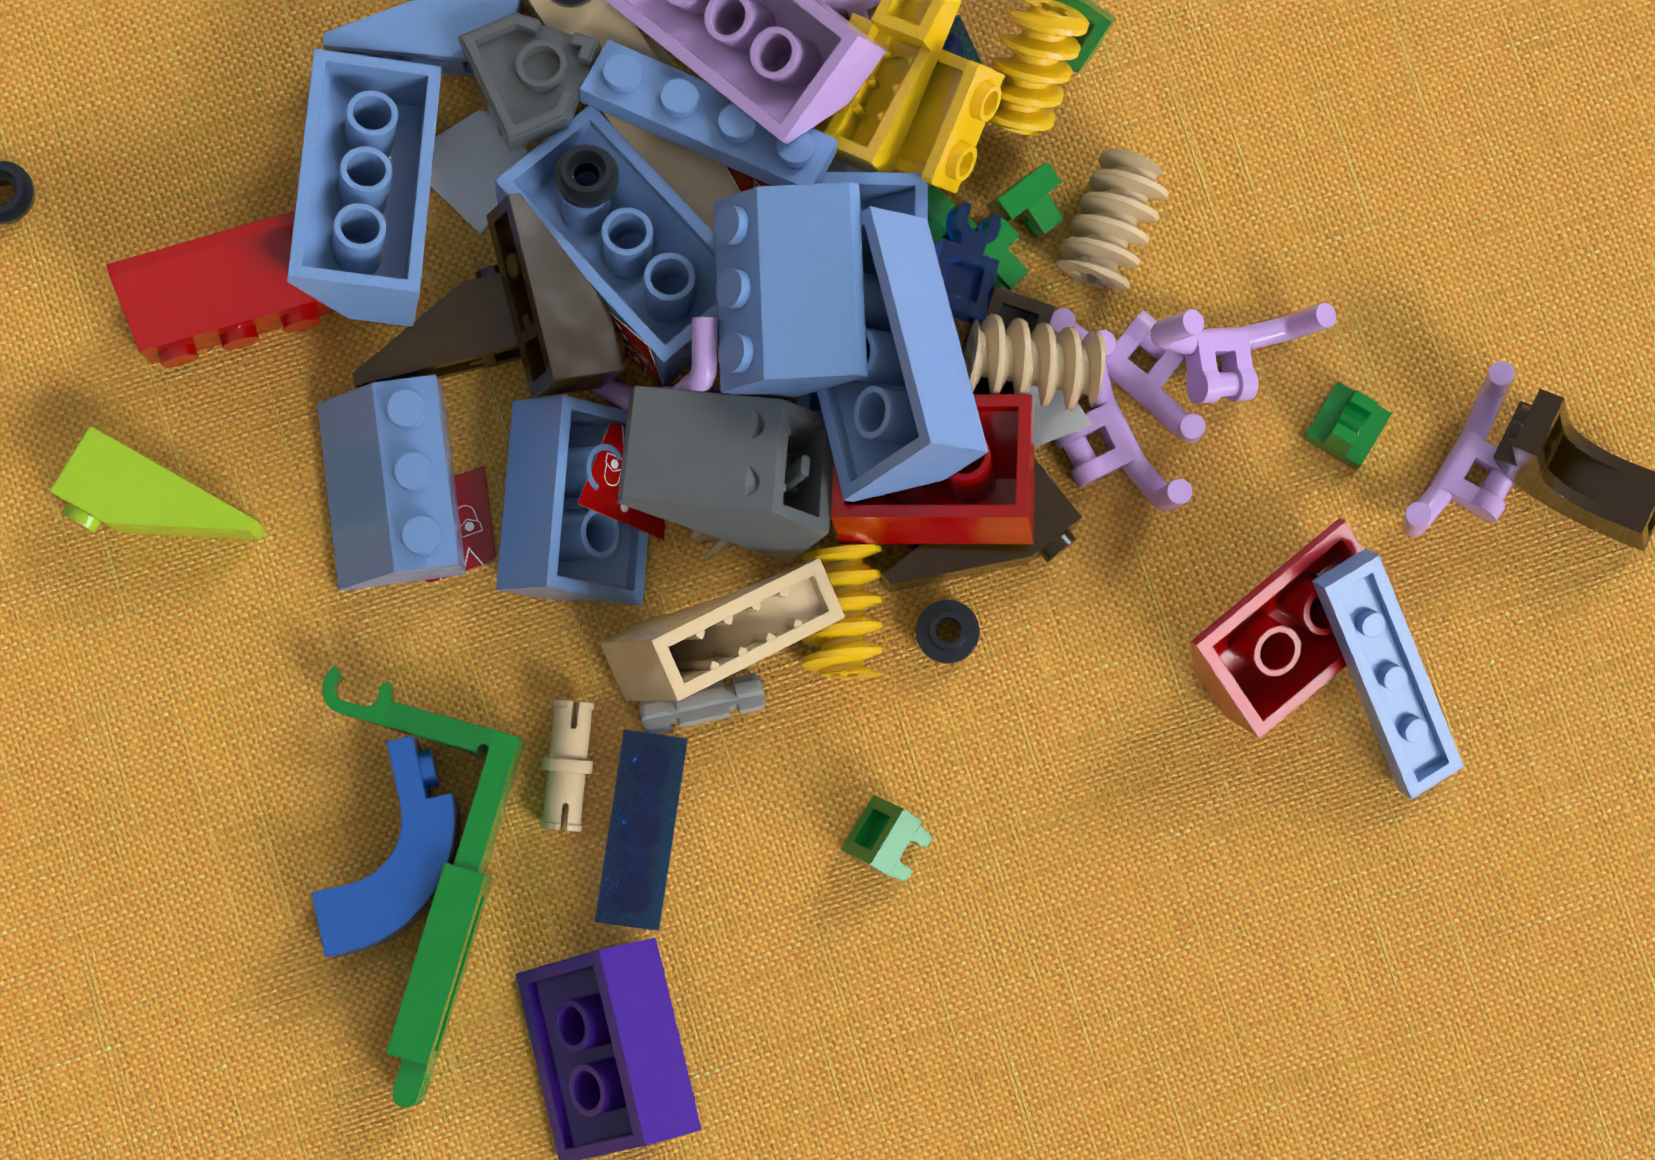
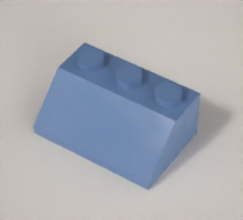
(790, 289)
(391, 484)
(549, 540)

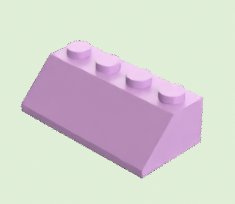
(772, 58)

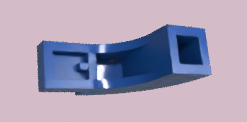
(403, 888)

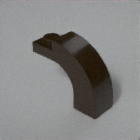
(1575, 475)

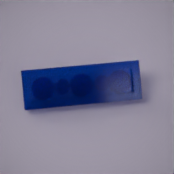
(641, 830)

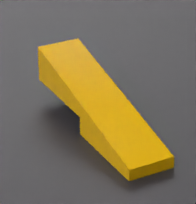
(883, 109)

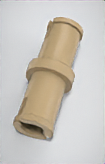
(567, 765)

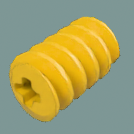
(1037, 65)
(843, 642)

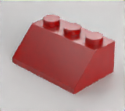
(213, 292)
(977, 505)
(1275, 640)

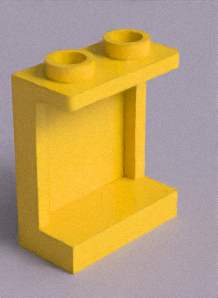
(948, 120)

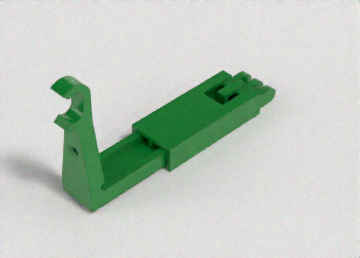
(461, 886)

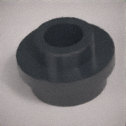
(586, 159)
(23, 195)
(943, 651)

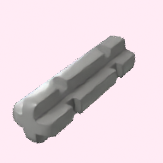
(705, 705)

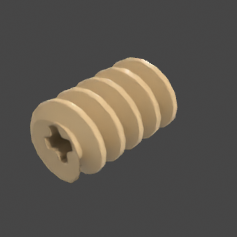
(1111, 219)
(1036, 359)

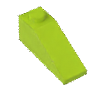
(137, 496)

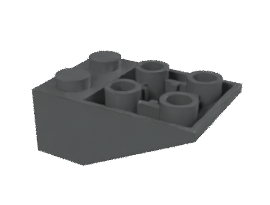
(729, 467)

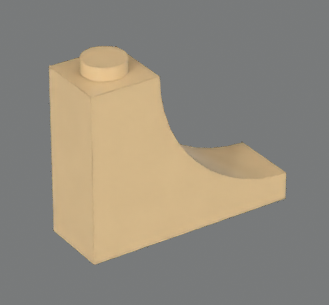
(705, 643)

